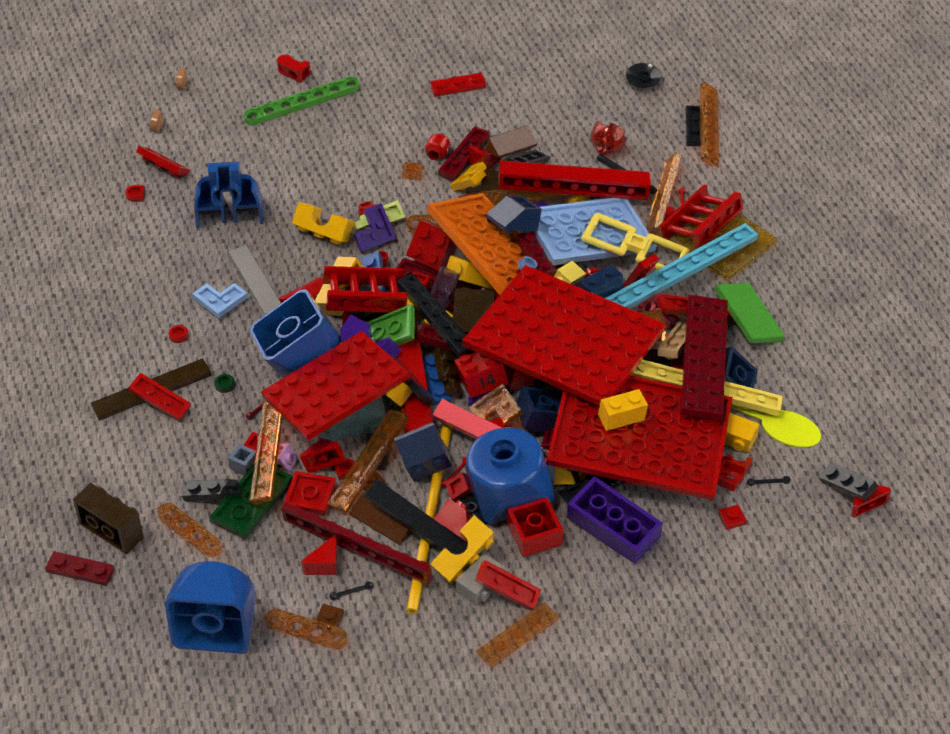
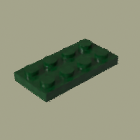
(239, 514)

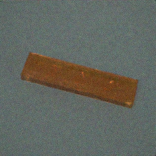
(517, 635)

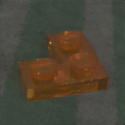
(498, 402)

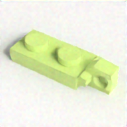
(393, 211)

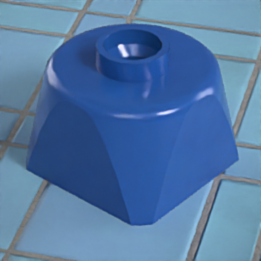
(294, 333)
(506, 472)
(211, 608)

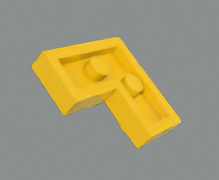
(470, 177)

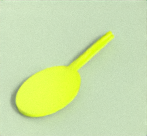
(786, 428)

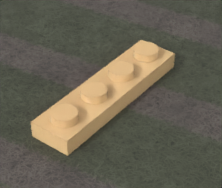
(674, 342)

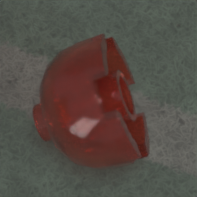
(607, 138)

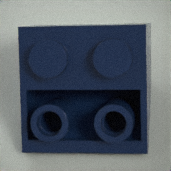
(515, 214)

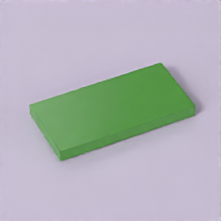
(750, 313)

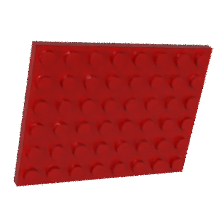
(564, 335)
(660, 452)

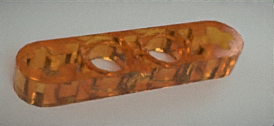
(192, 528)
(305, 631)

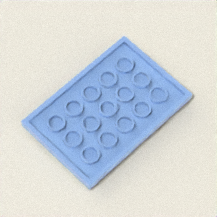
(564, 224)

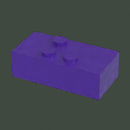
(614, 520)

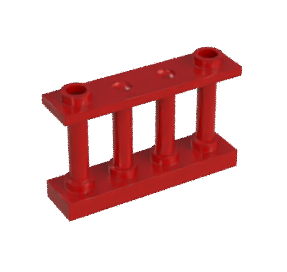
(707, 228)
(363, 300)

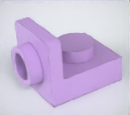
(286, 456)

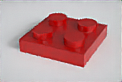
(311, 492)

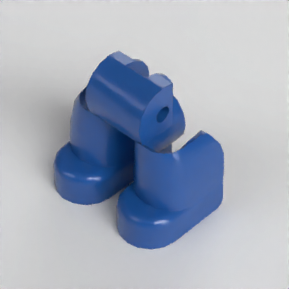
(226, 178)

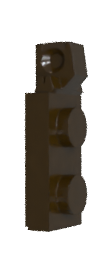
(446, 370)

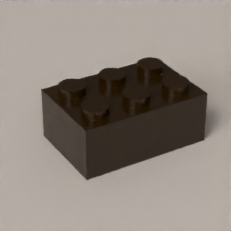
(108, 518)

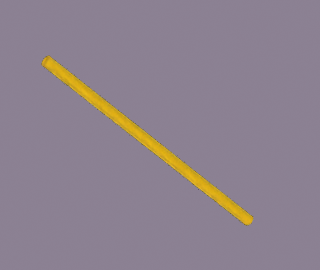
(431, 508)

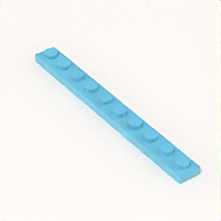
(684, 267)

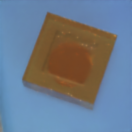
(412, 171)

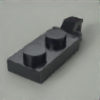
(210, 489)

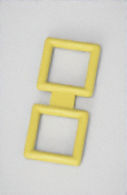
(631, 242)

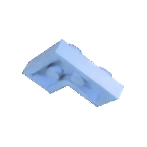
(222, 302)

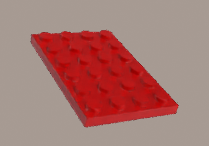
(335, 385)

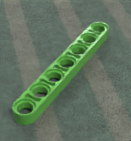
(308, 95)

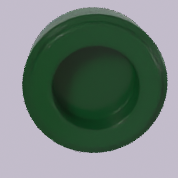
(224, 383)

